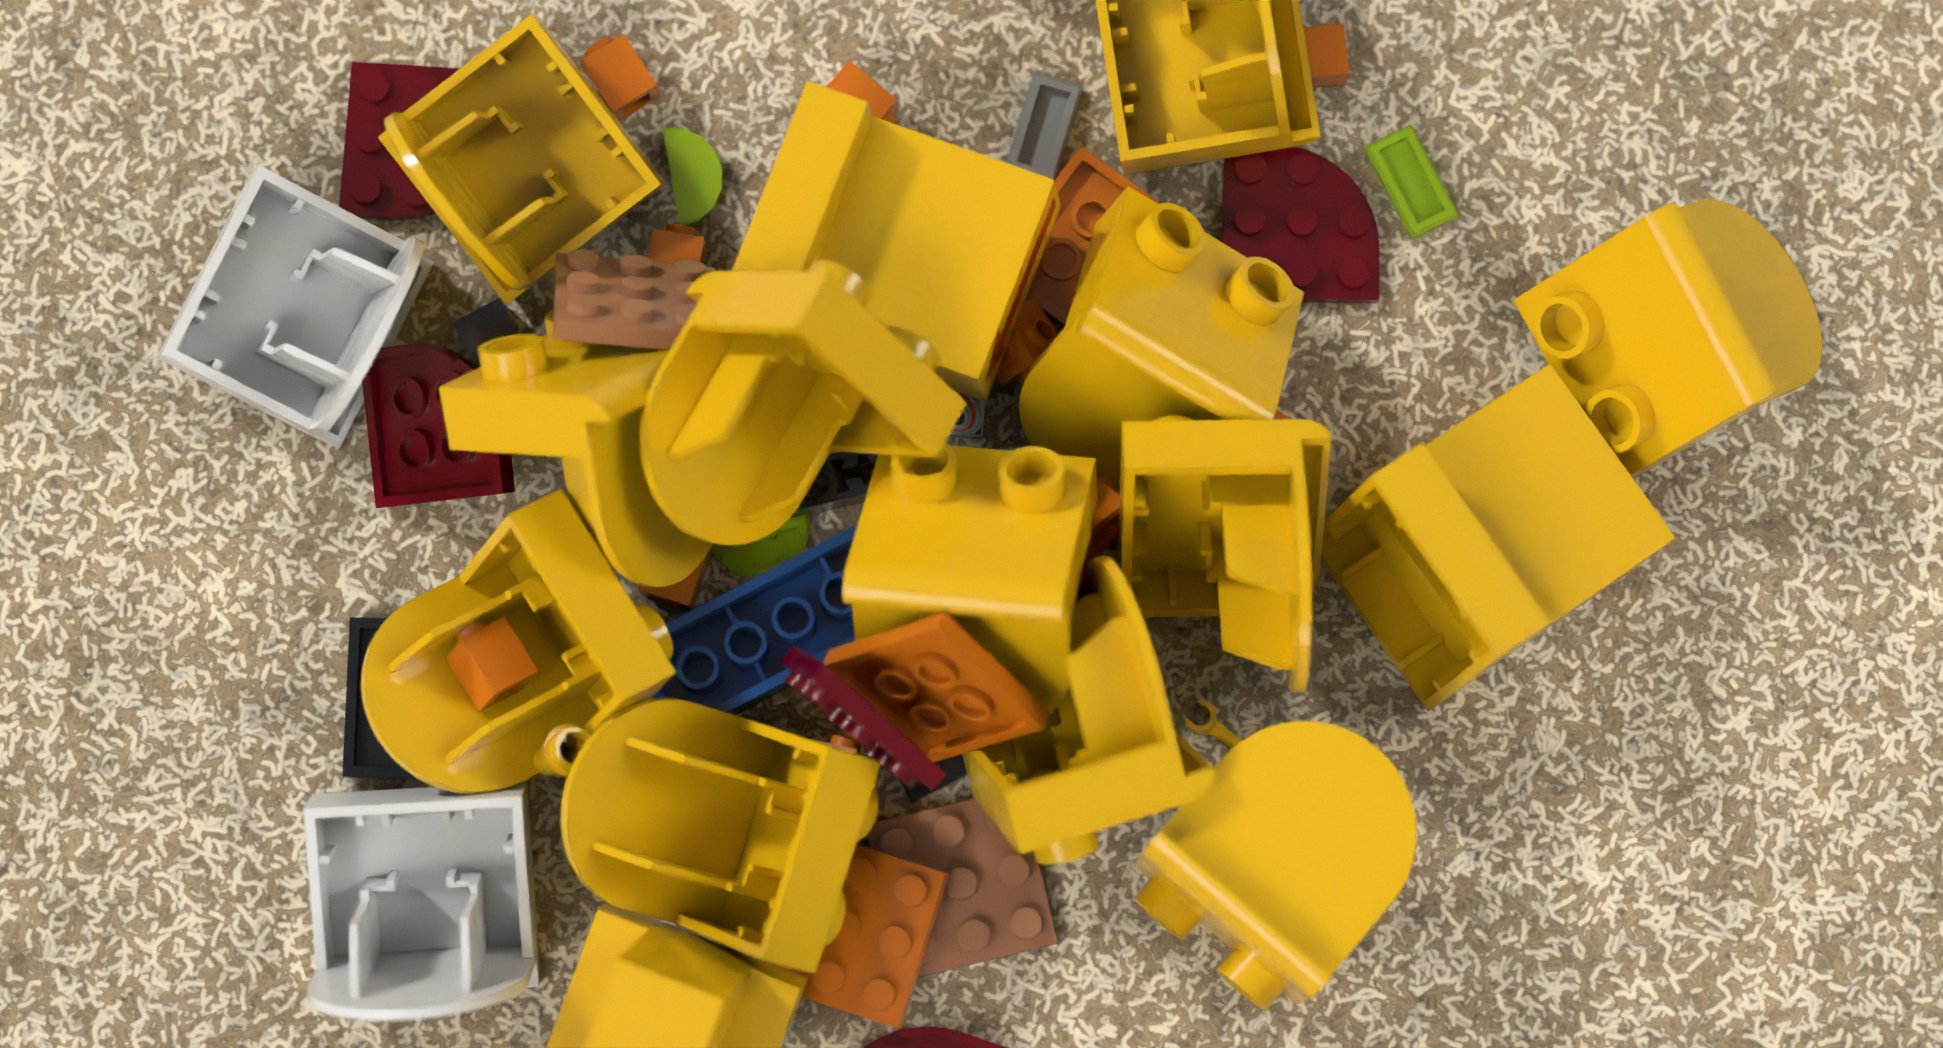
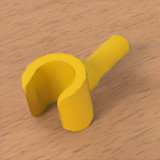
(1213, 727)

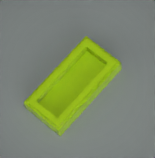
(1411, 182)

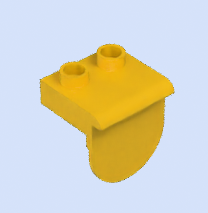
(1206, 79)
(520, 158)
(1676, 328)
(1159, 331)
(773, 383)
(588, 410)
(1227, 528)
(987, 542)
(573, 621)
(1103, 749)
(719, 826)
(1285, 857)

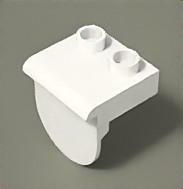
(295, 306)
(420, 901)

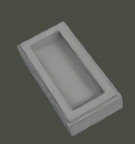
(1044, 125)

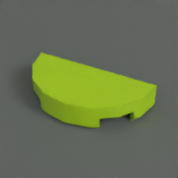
(694, 175)
(764, 554)

